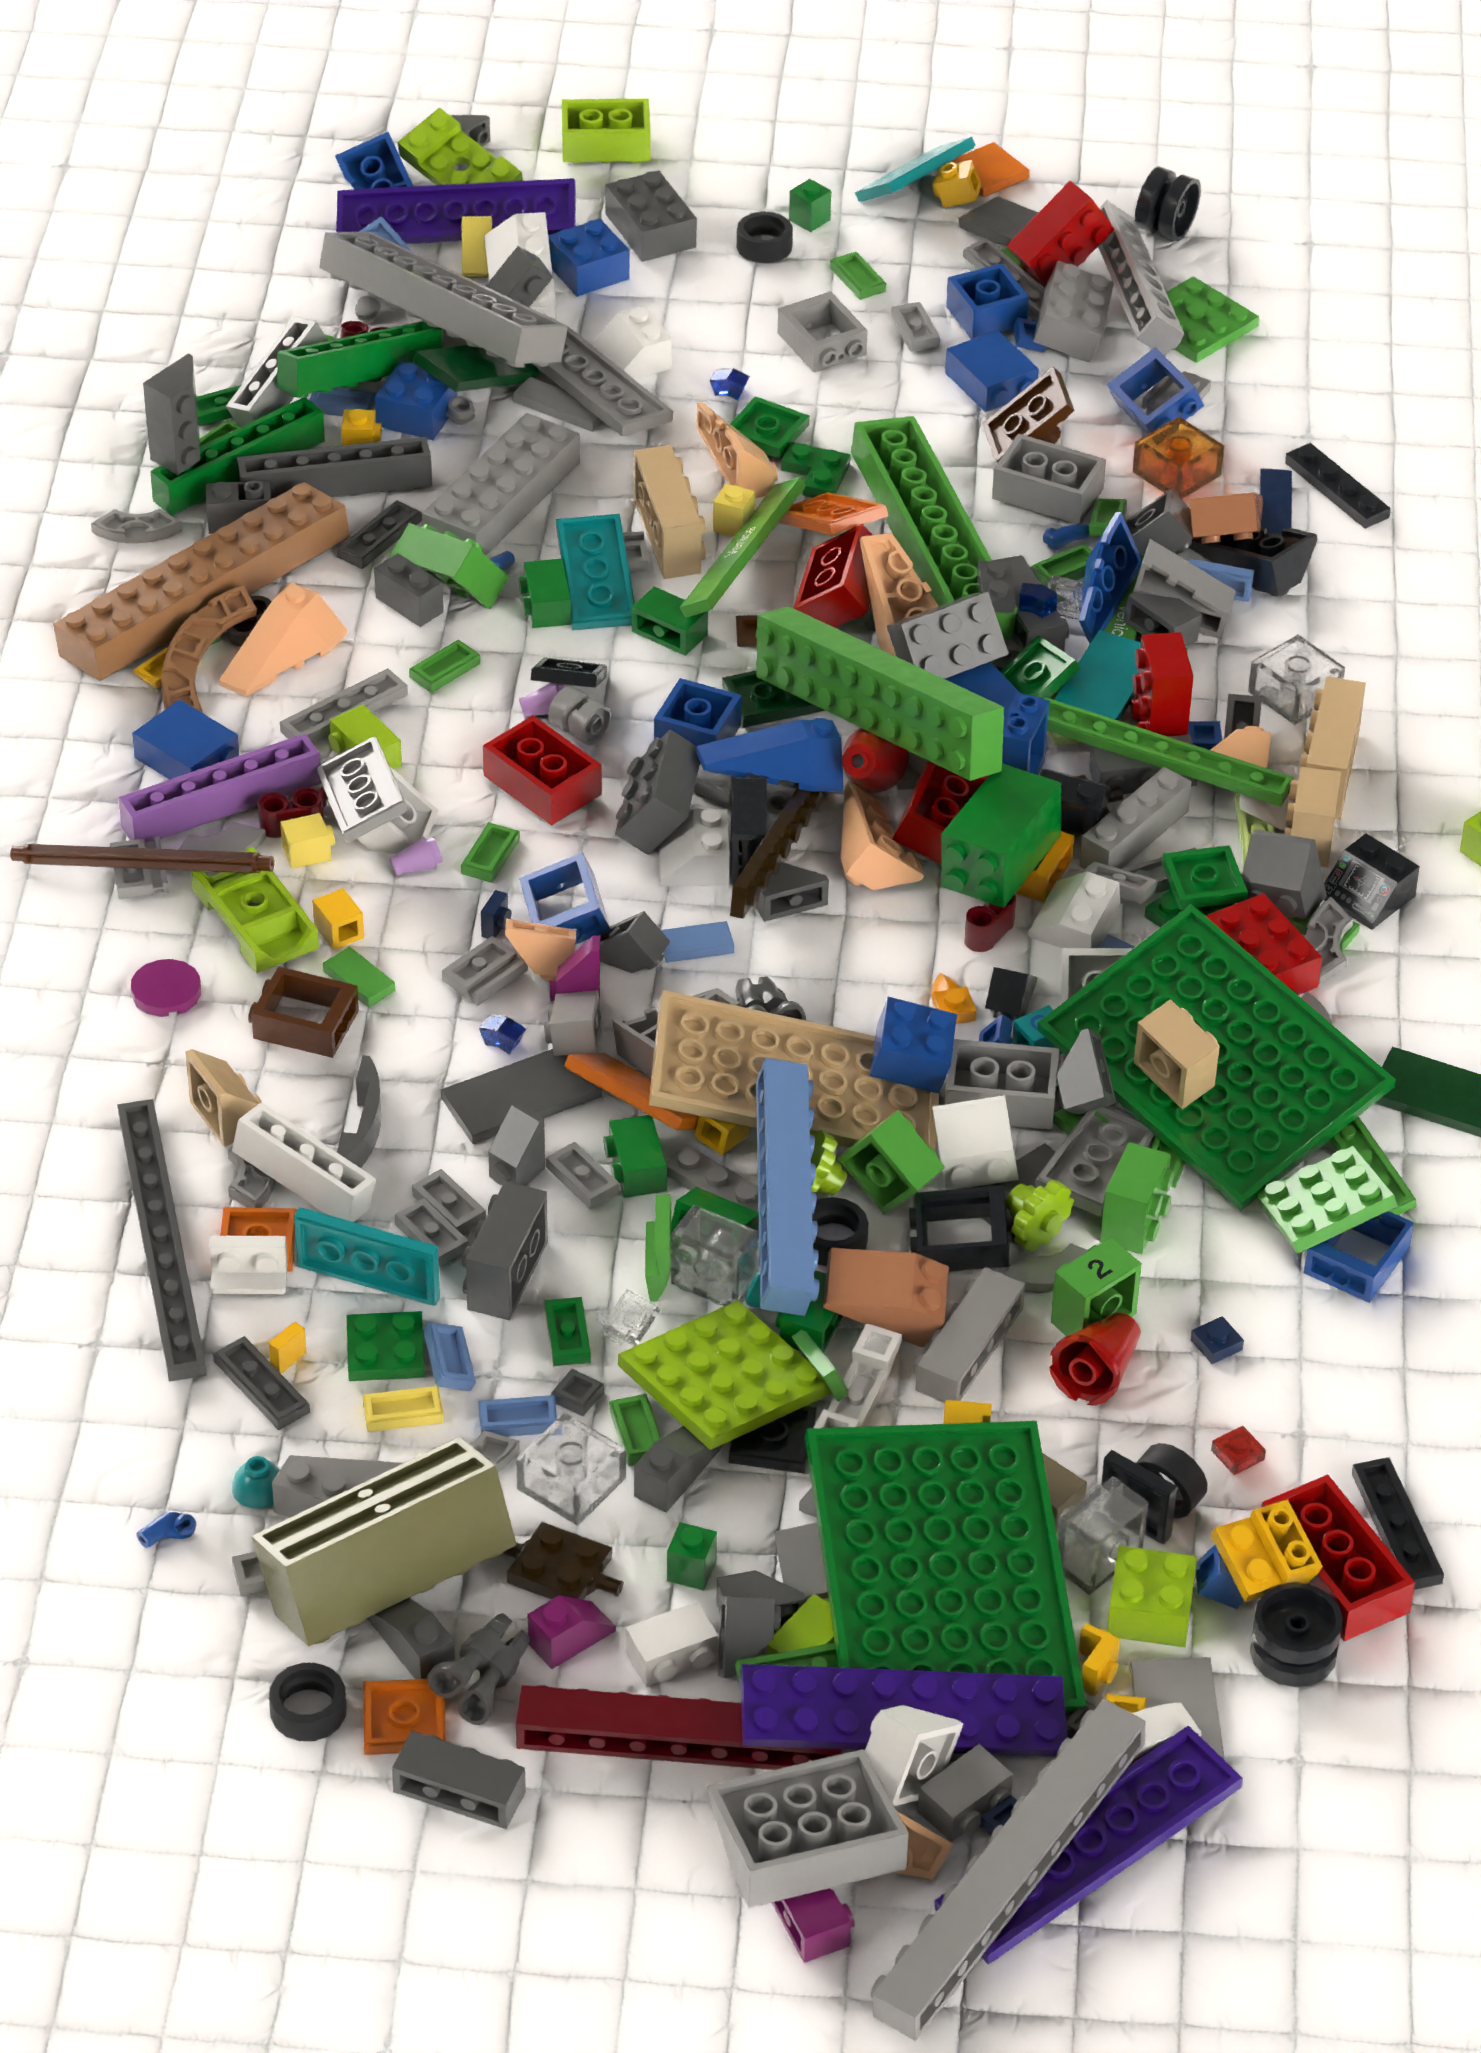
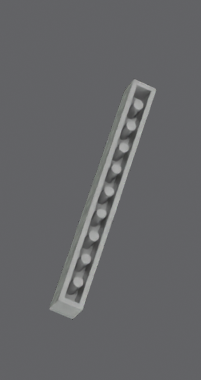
(1007, 1869)

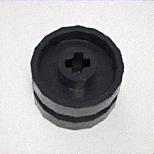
(1168, 203)
(1296, 1634)

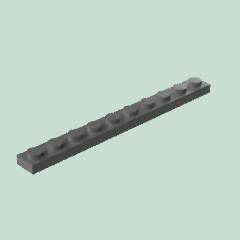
(161, 1241)

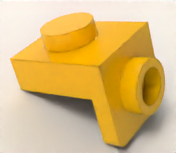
(1102, 1655)

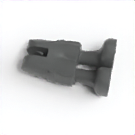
(767, 998)
(492, 1658)

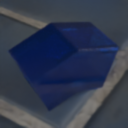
(728, 382)
(1037, 599)
(502, 1032)

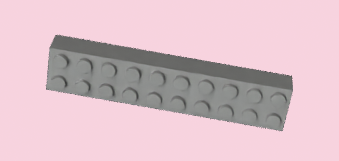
(443, 298)

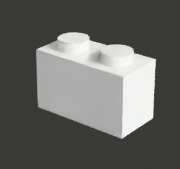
(671, 1643)

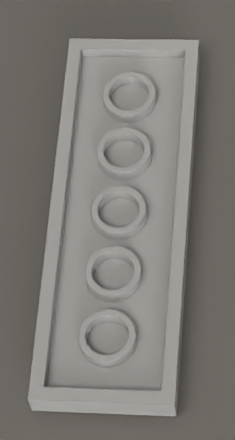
(606, 388)

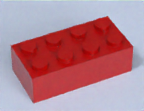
(1355, 1562)

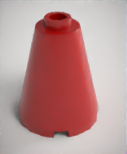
(873, 761)
(1095, 1358)

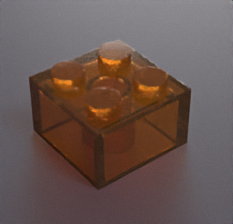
(1178, 458)

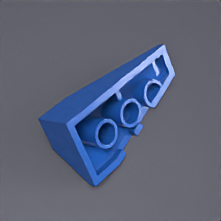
(374, 165)
(1108, 576)
(793, 752)

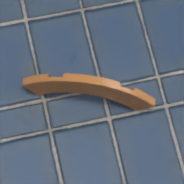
(194, 639)

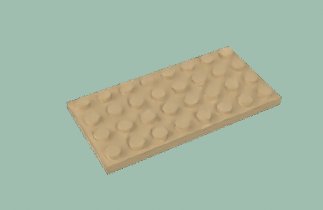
(714, 1051)

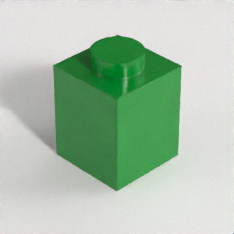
(810, 205)
(691, 1556)

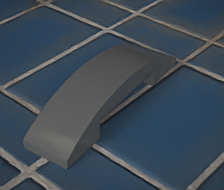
(359, 1145)

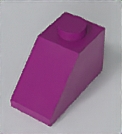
(579, 971)
(566, 1628)
(816, 1923)

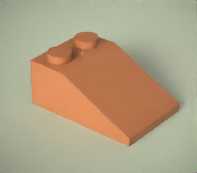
(1226, 515)
(888, 1291)

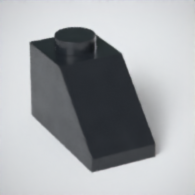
(1010, 992)

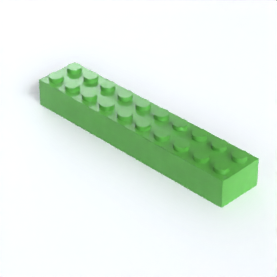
(922, 508)
(880, 693)

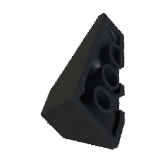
(1276, 558)

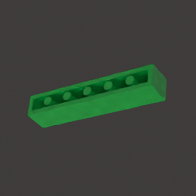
(352, 358)
(283, 430)

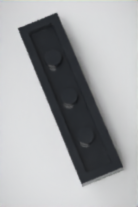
(1337, 485)
(1397, 1520)

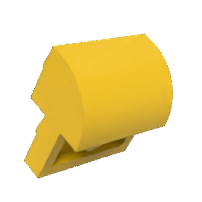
(1266, 1550)

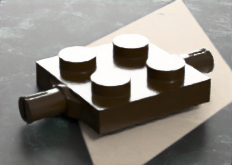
(561, 1564)

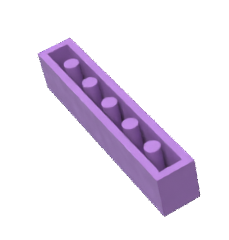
(219, 789)

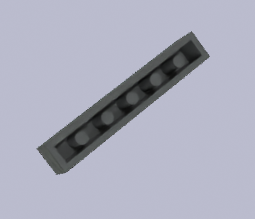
(345, 468)

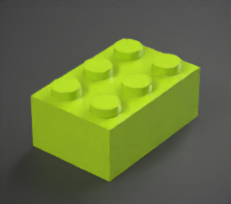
(606, 130)

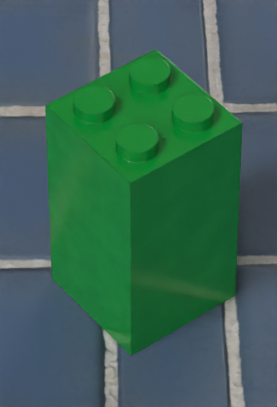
(1001, 835)

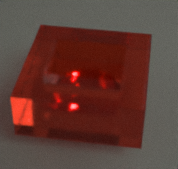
(1238, 1450)

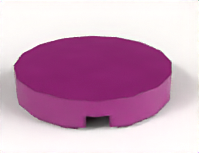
(165, 987)

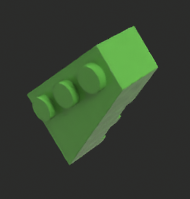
(453, 562)

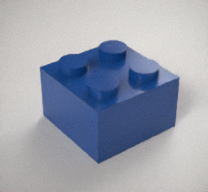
(589, 257)
(986, 300)
(413, 402)
(699, 713)
(913, 1045)

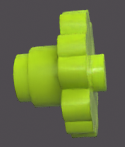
(829, 1172)
(1038, 1212)

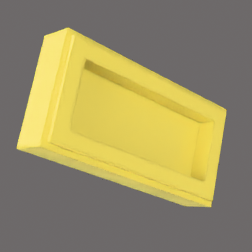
(473, 245)
(402, 1408)

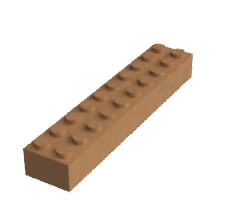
(156, 603)

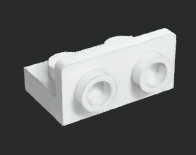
(248, 1264)

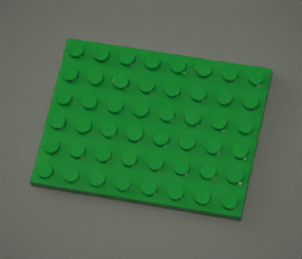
(1281, 1067)
(943, 1550)

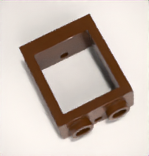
(300, 1033)

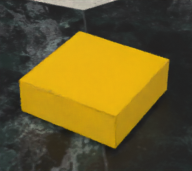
(287, 1347)

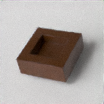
(746, 631)

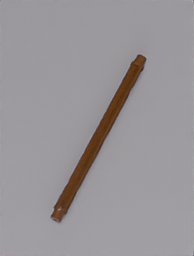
(142, 858)

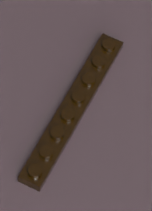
(772, 849)

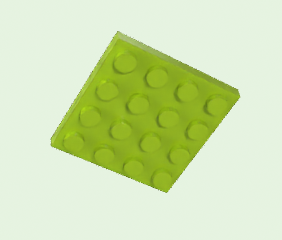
(723, 1374)

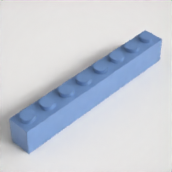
(785, 1187)

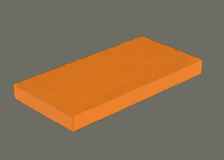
(833, 513)
(626, 1085)

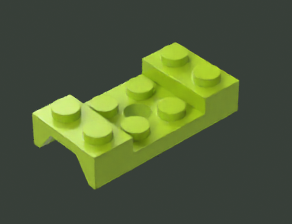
(440, 145)
(267, 932)

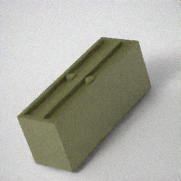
(384, 1541)

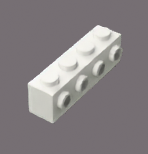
(303, 1164)

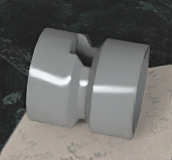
(580, 715)

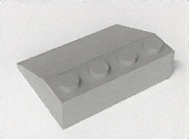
(808, 1828)

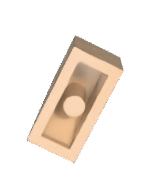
(1247, 745)
(541, 945)

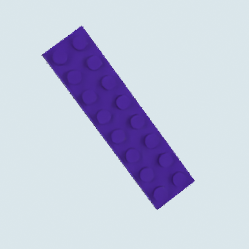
(436, 211)
(839, 1704)
(1137, 1815)

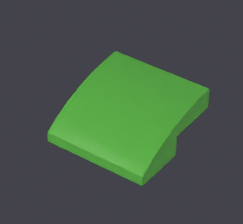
(658, 1248)

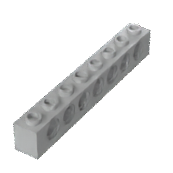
(1138, 283)

